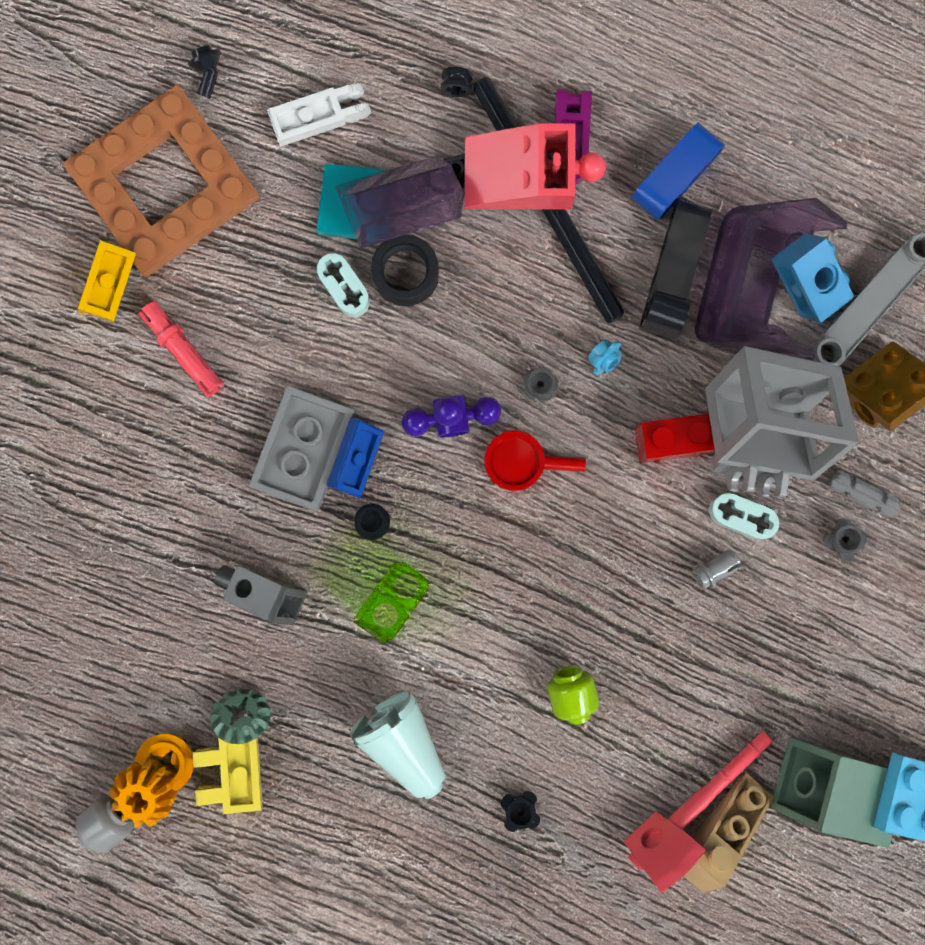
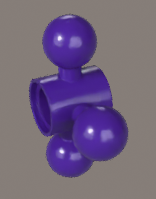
(451, 416)

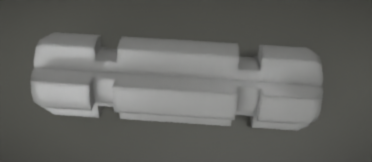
(864, 493)

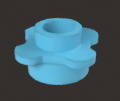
(605, 356)

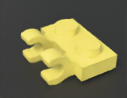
(240, 777)

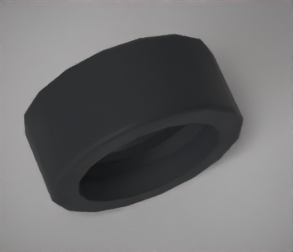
(395, 245)

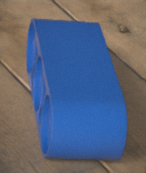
(677, 171)

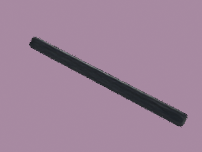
(558, 219)

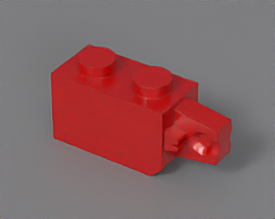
(674, 438)

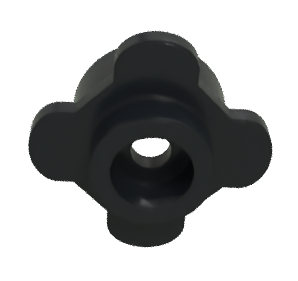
(527, 819)

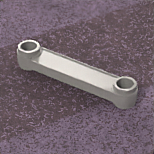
(872, 302)

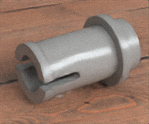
(716, 569)

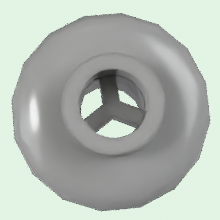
(100, 827)

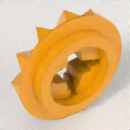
(160, 746)

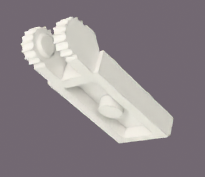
(317, 113)

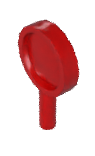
(517, 461)

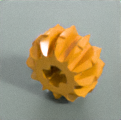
(143, 794)

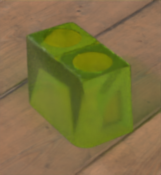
(389, 596)

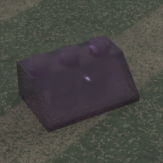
(401, 200)

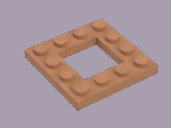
(103, 159)

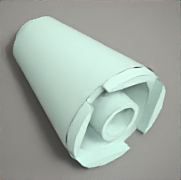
(401, 745)

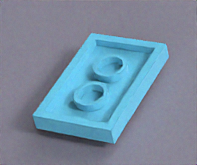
(903, 798)

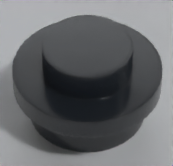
(372, 521)

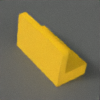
(106, 281)

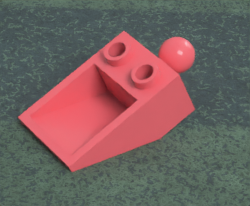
(514, 172)

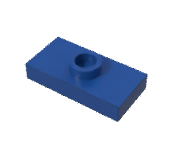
(355, 457)

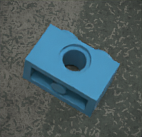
(813, 277)

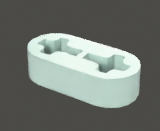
(349, 281)
(746, 508)

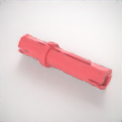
(176, 343)

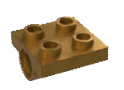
(887, 387)

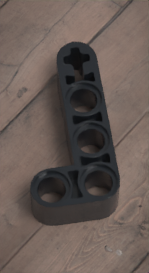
(669, 291)

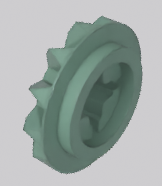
(245, 728)

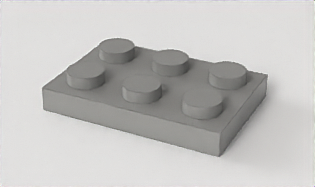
(301, 448)

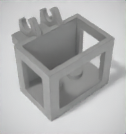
(764, 420)

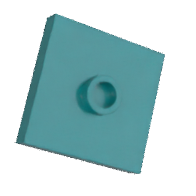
(332, 216)

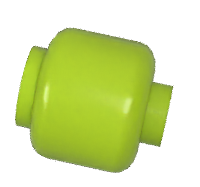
(573, 694)

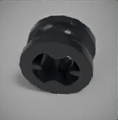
(456, 82)

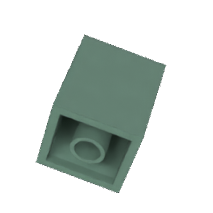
(831, 792)

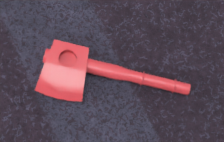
(661, 843)

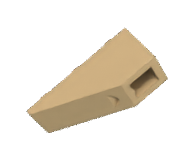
(728, 833)

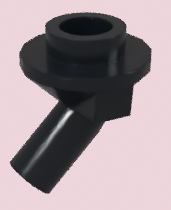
(206, 61)

